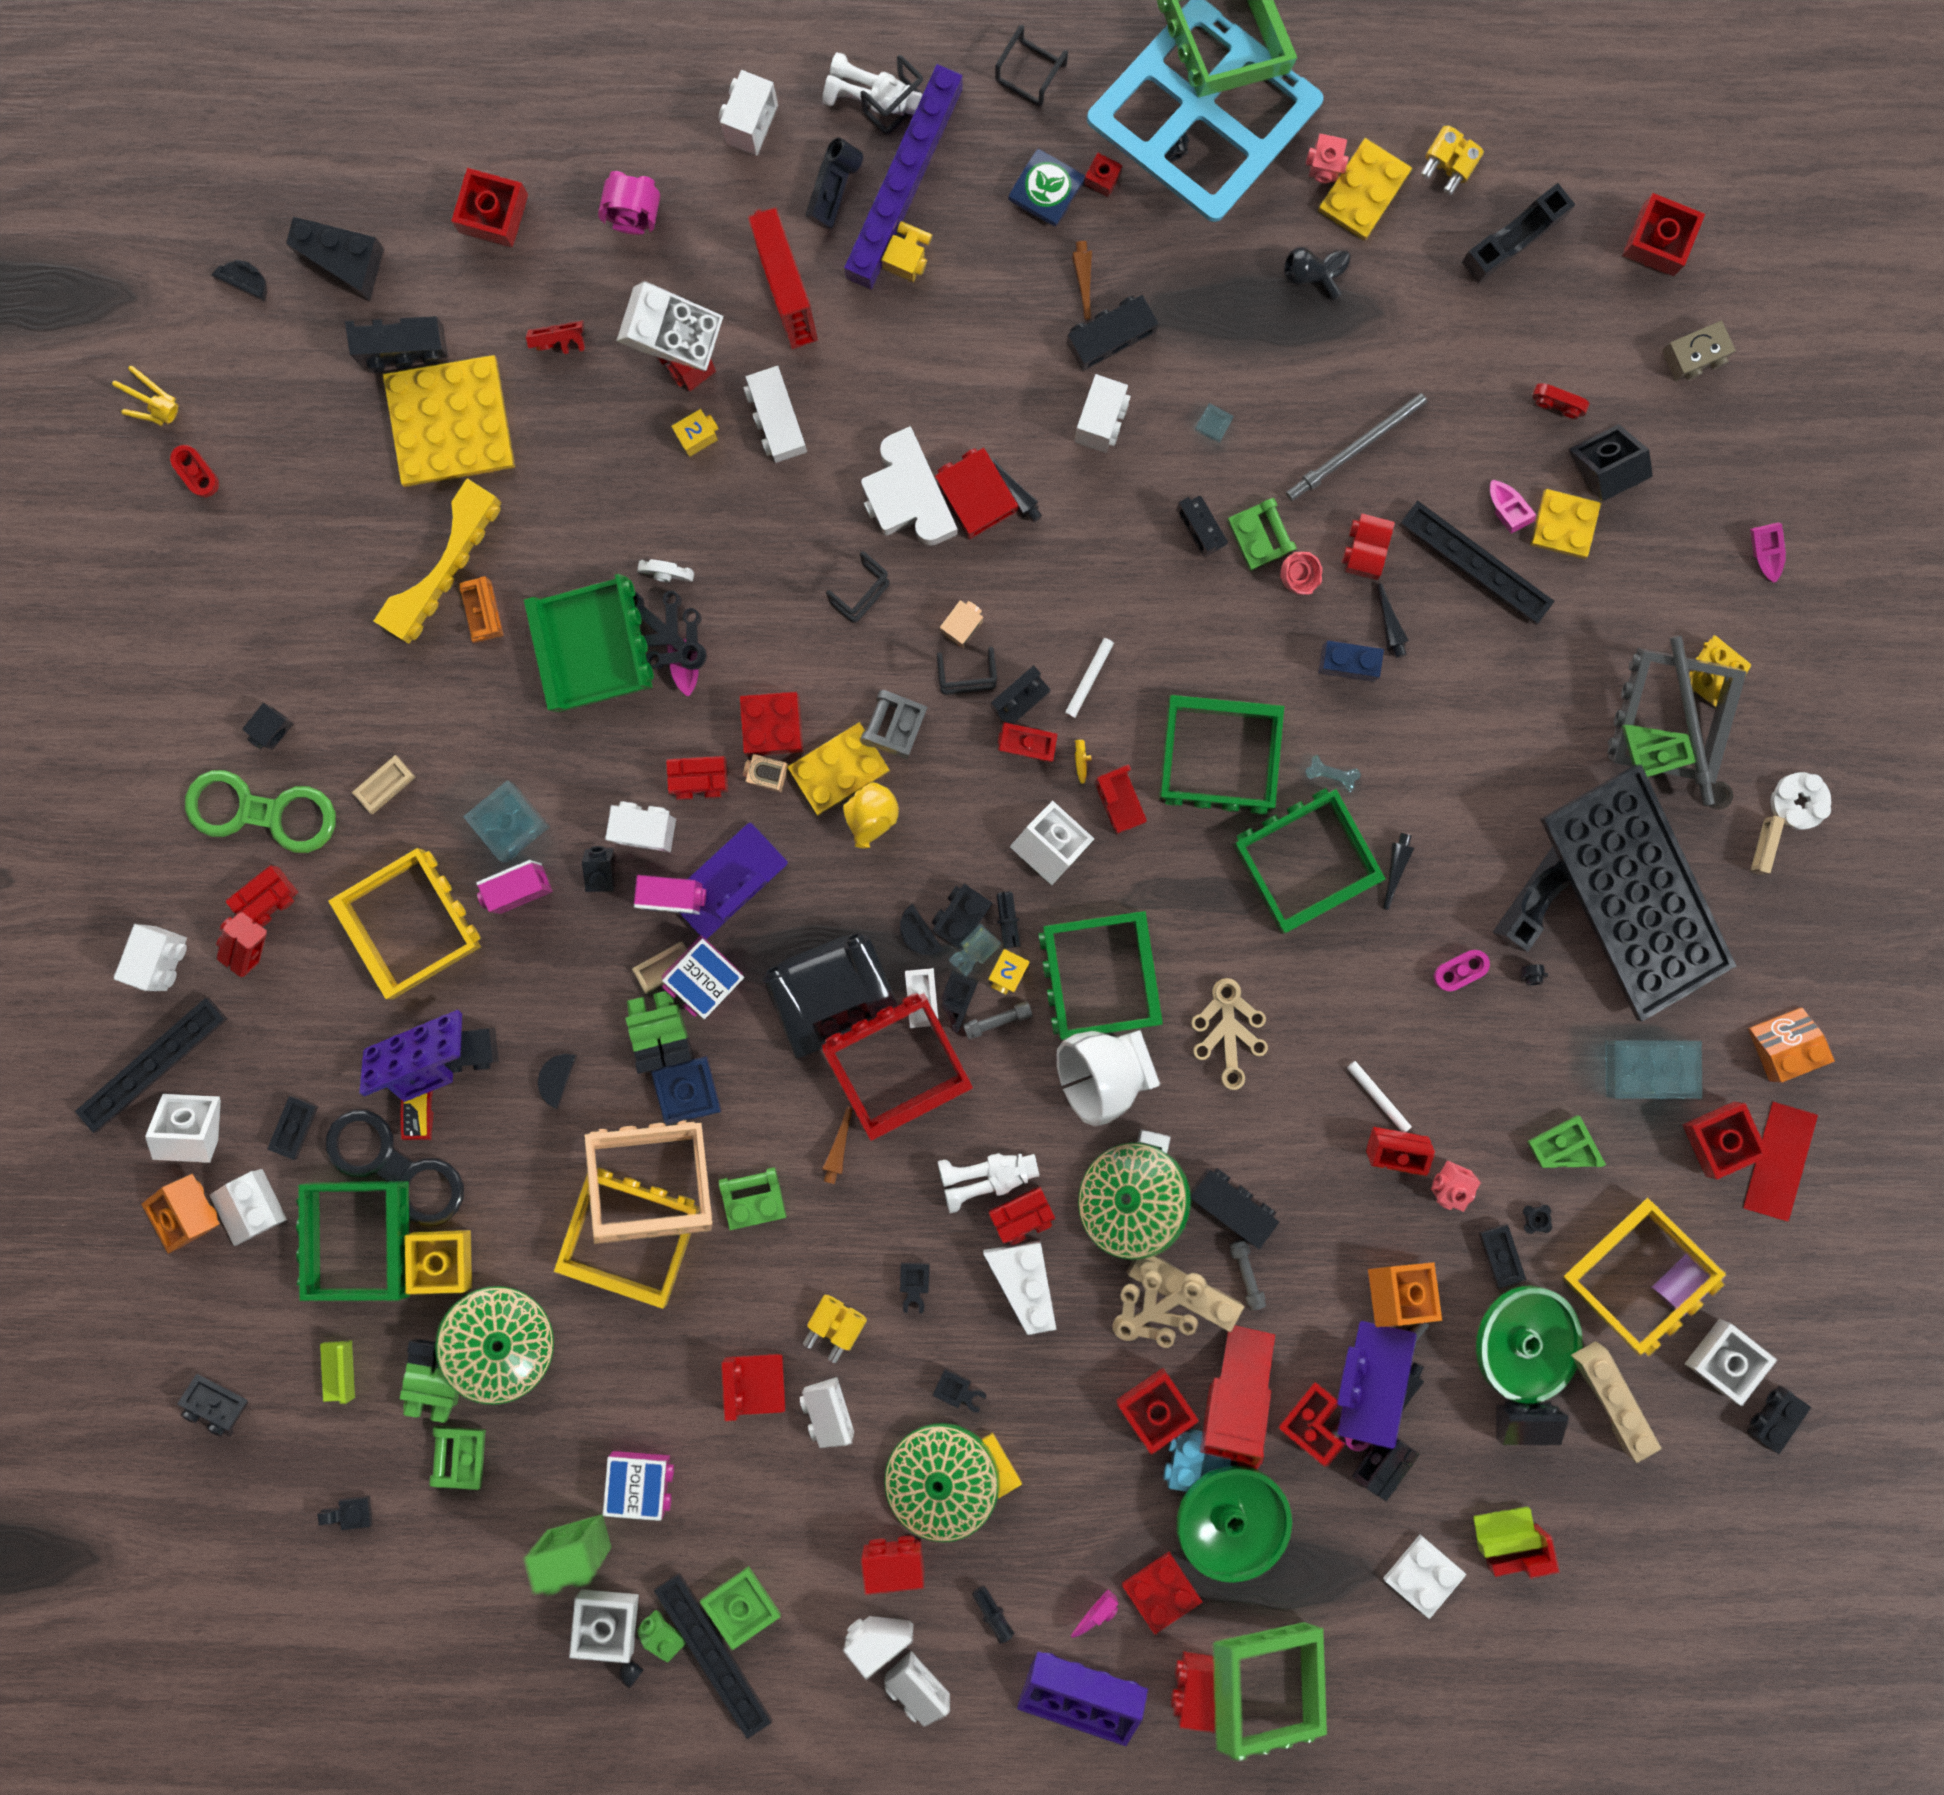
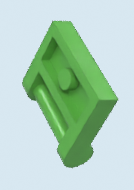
(1253, 538)
(753, 1208)
(466, 1459)

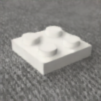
(1424, 1576)

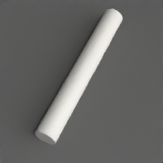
(1089, 678)
(1379, 1097)

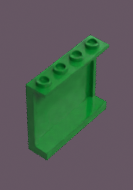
(589, 644)

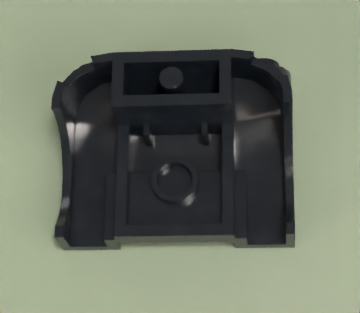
(828, 991)

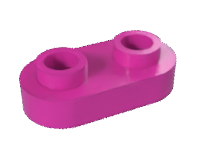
(1460, 970)

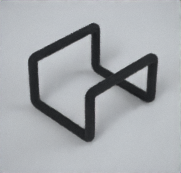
(1061, 61)
(913, 87)
(879, 572)
(991, 681)

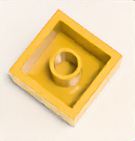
(438, 1262)

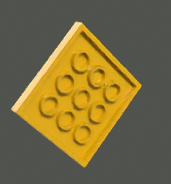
(449, 421)

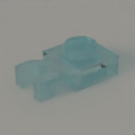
(977, 946)

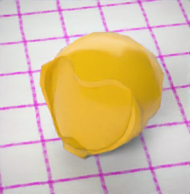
(871, 813)

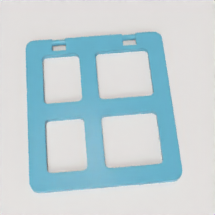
(1150, 154)

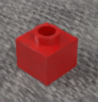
(1103, 182)

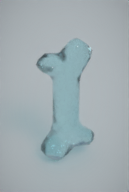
(1346, 777)

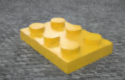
(1364, 189)
(837, 769)

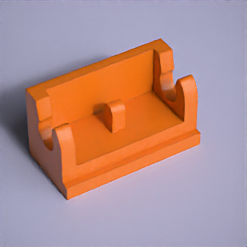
(481, 609)

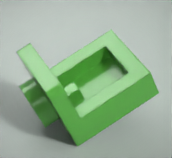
(660, 1637)

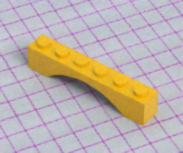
(471, 512)

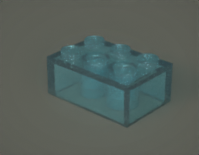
(1653, 1069)

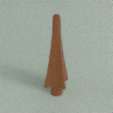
(1082, 262)
(835, 1159)

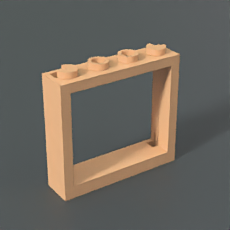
(655, 1227)

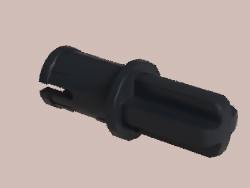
(1008, 920)
(993, 1615)

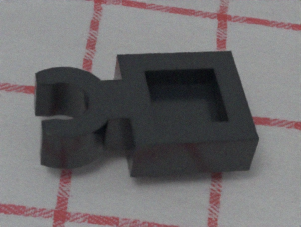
(914, 1280)
(954, 1389)

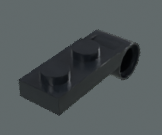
(839, 162)

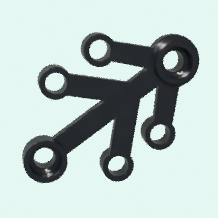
(669, 634)

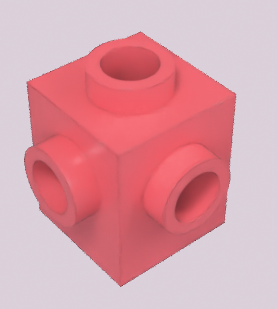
(1327, 158)
(1455, 1186)

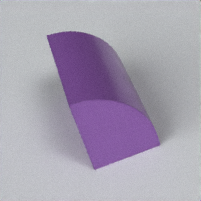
(1680, 1282)

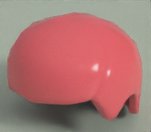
(1301, 573)

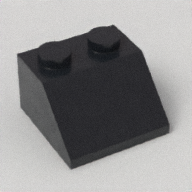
(1612, 462)

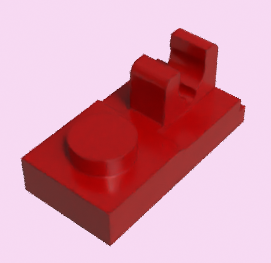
(545, 337)
(1027, 742)

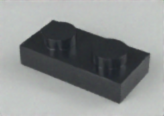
(292, 1127)
(1502, 1256)

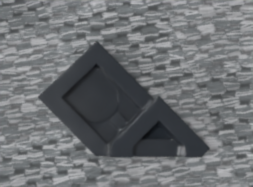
(958, 997)

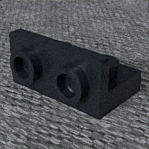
(1201, 525)
(1020, 696)
(961, 916)
(211, 1405)
(1778, 1419)

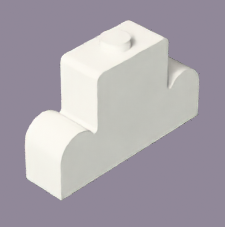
(907, 492)

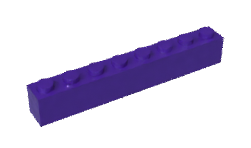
(904, 175)

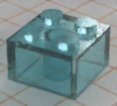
(506, 821)

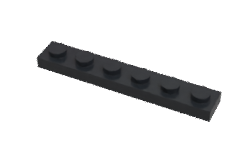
(1476, 563)
(151, 1065)
(713, 1655)

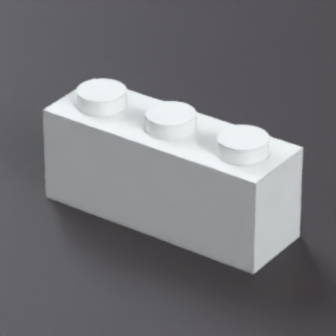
(774, 414)

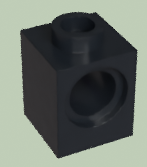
(267, 727)

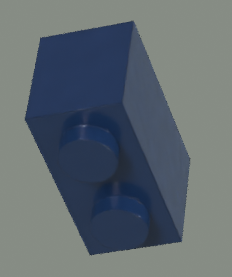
(1351, 661)

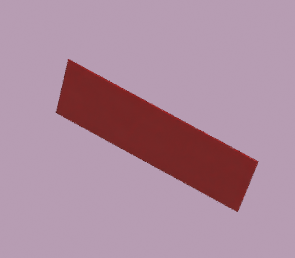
(1779, 1175)
(1244, 1383)

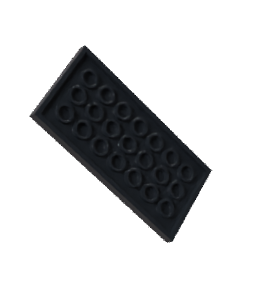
(1638, 892)

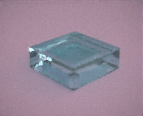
(1214, 423)

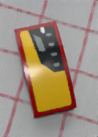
(417, 1118)

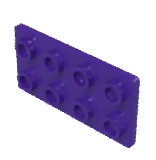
(734, 878)
(414, 1059)
(1375, 1384)

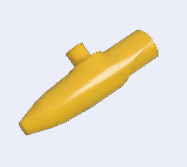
(1081, 760)

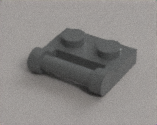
(903, 726)

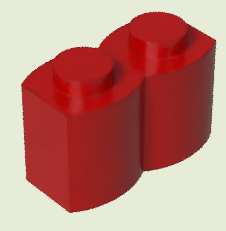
(1368, 546)

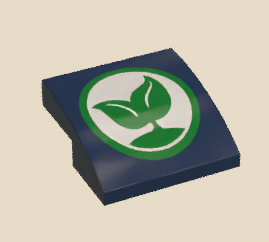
(1046, 187)

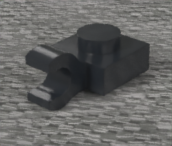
(351, 1514)

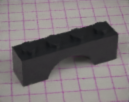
(1519, 234)
(1524, 918)

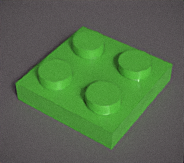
(740, 1608)

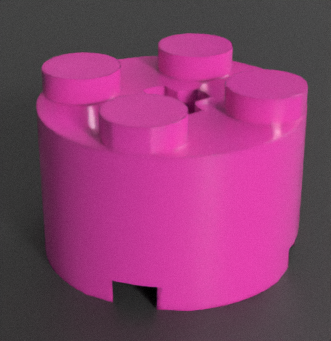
(629, 203)

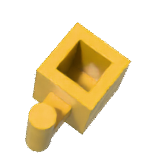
(904, 256)

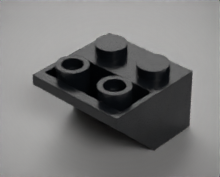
(1530, 1423)

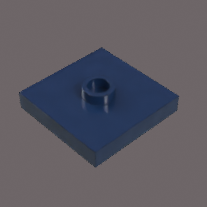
(686, 1090)

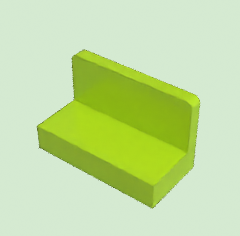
(337, 1371)
(1506, 1532)

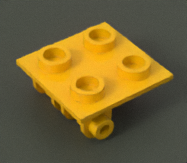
(1718, 652)

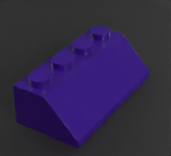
(1083, 1698)

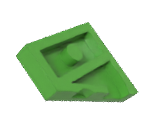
(1657, 749)
(1566, 1146)

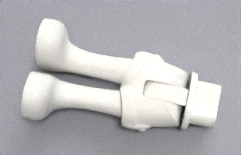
(884, 87)
(1002, 1173)

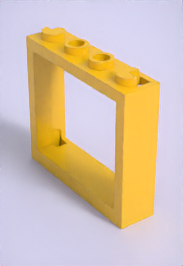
(366, 947)
(609, 1281)
(1672, 1322)

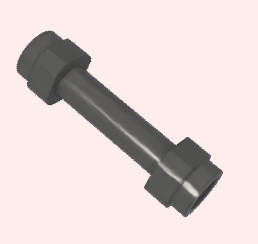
(1021, 1011)
(1255, 1298)

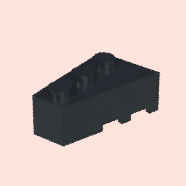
(338, 252)
(397, 343)

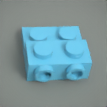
(1188, 1463)

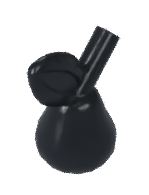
(1305, 267)

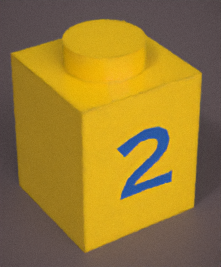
(696, 432)
(1008, 972)

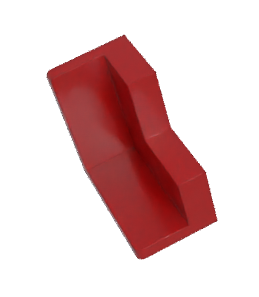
(1120, 800)
(1533, 1562)

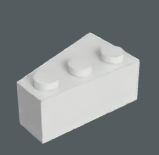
(1025, 1283)

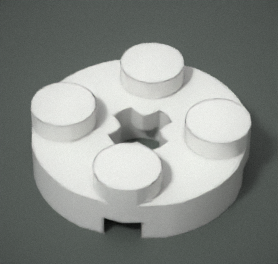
(1817, 798)

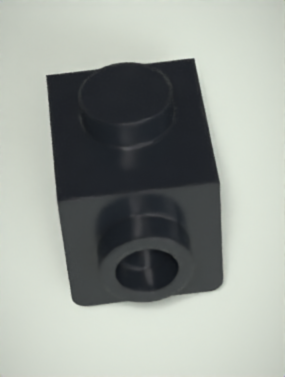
(598, 869)

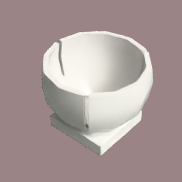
(1118, 1070)

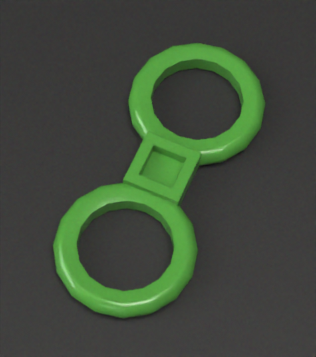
(260, 811)

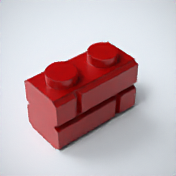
(697, 776)
(263, 896)
(240, 944)
(1400, 1151)
(1022, 1215)

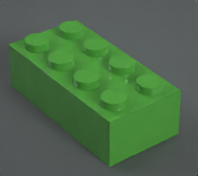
(568, 1555)

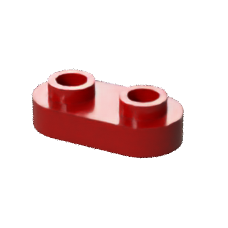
(1553, 397)
(195, 472)

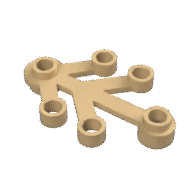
(1229, 1028)
(1157, 1311)

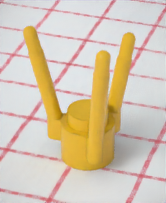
(162, 408)

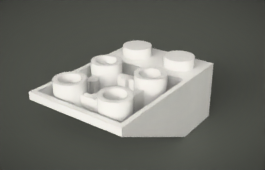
(669, 327)

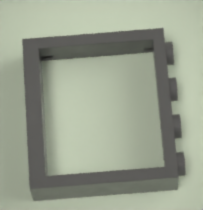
(1722, 717)

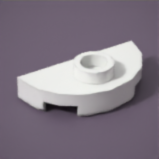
(664, 571)

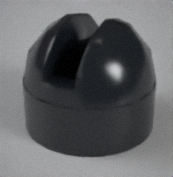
(629, 1673)

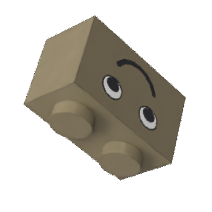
(1698, 351)

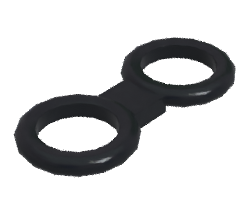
(394, 1165)

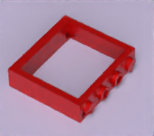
(783, 277)
(915, 1106)

